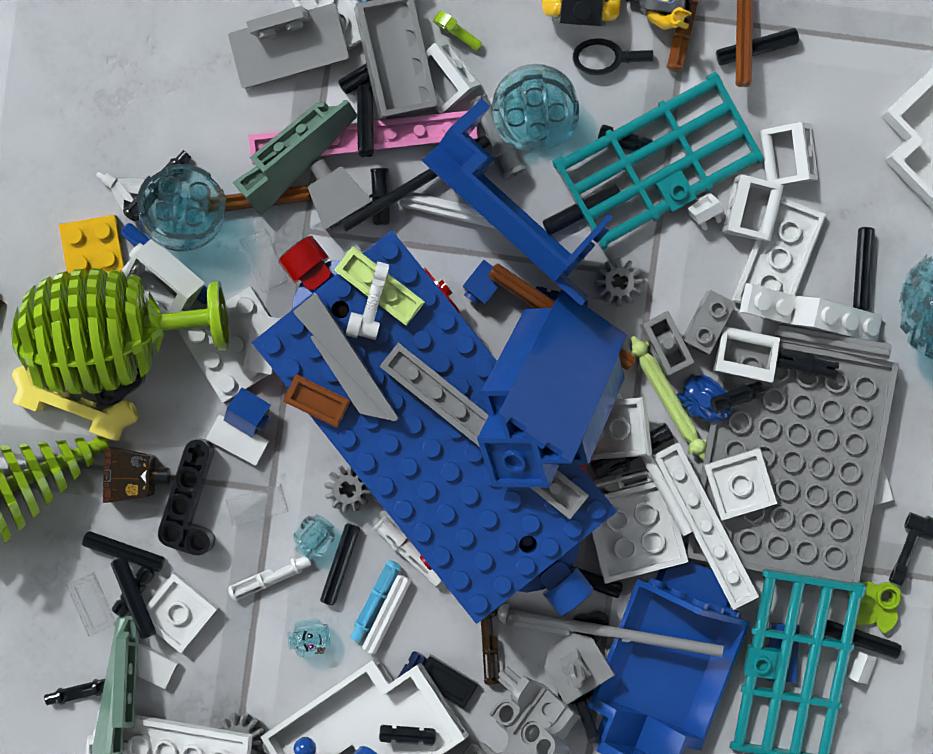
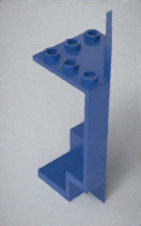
(462, 167)
(550, 393)
(664, 694)

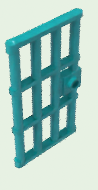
(670, 180)
(774, 663)

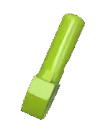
(449, 24)

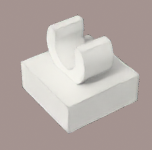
(705, 208)

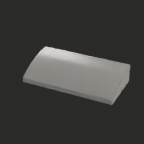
(395, 57)

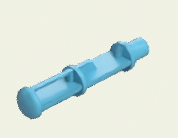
(375, 600)

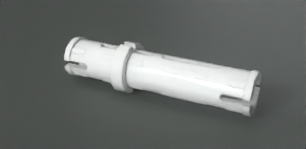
(401, 543)

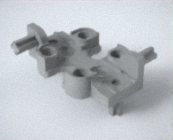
(532, 707)

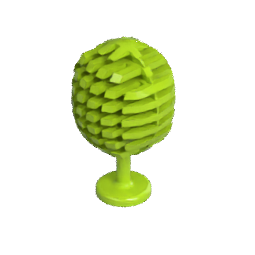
(99, 329)

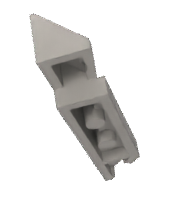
(344, 360)

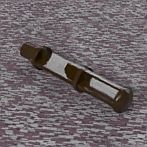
(490, 647)

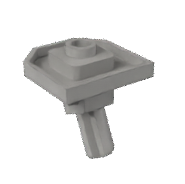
(576, 666)

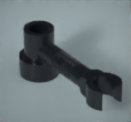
(918, 527)

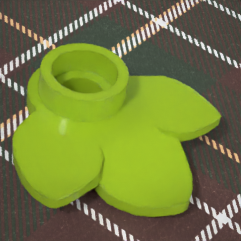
(876, 610)

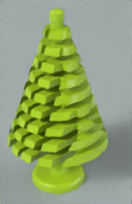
(37, 472)

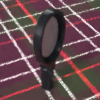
(604, 56)

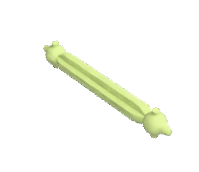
(668, 397)

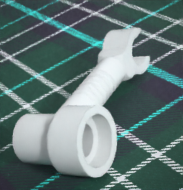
(364, 324)

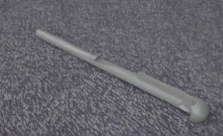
(563, 626)

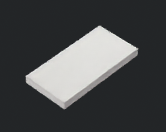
(785, 258)

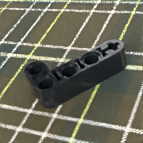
(191, 494)

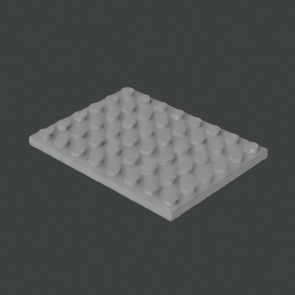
(821, 457)

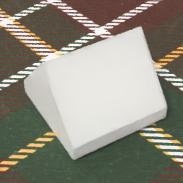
(860, 666)

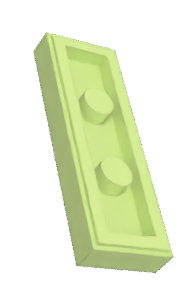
(394, 297)

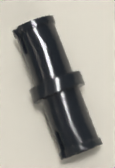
(808, 364)

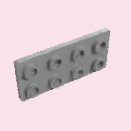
(288, 44)

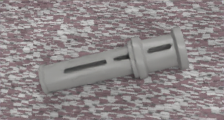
(501, 150)

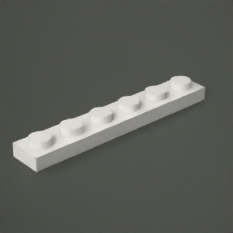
(706, 526)

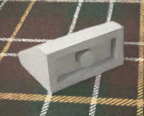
(456, 71)
(803, 150)
(737, 205)
(742, 370)

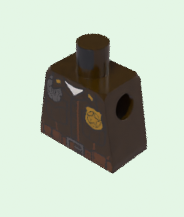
(131, 475)

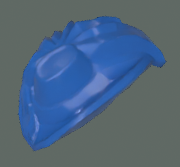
(697, 397)

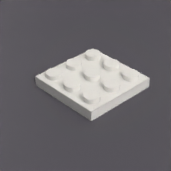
(225, 367)
(638, 536)

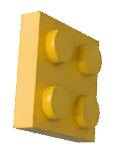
(92, 244)

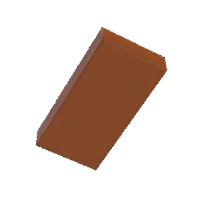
(316, 400)

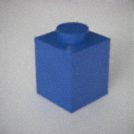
(479, 285)
(248, 413)

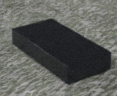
(451, 682)

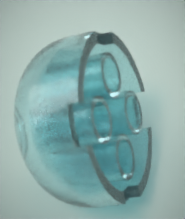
(538, 98)
(177, 207)

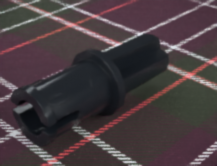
(379, 189)

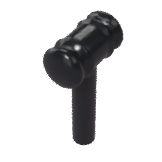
(586, 717)

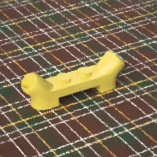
(106, 422)

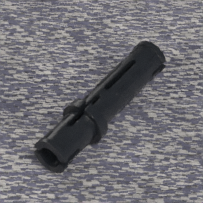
(605, 466)

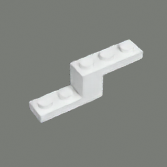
(810, 313)

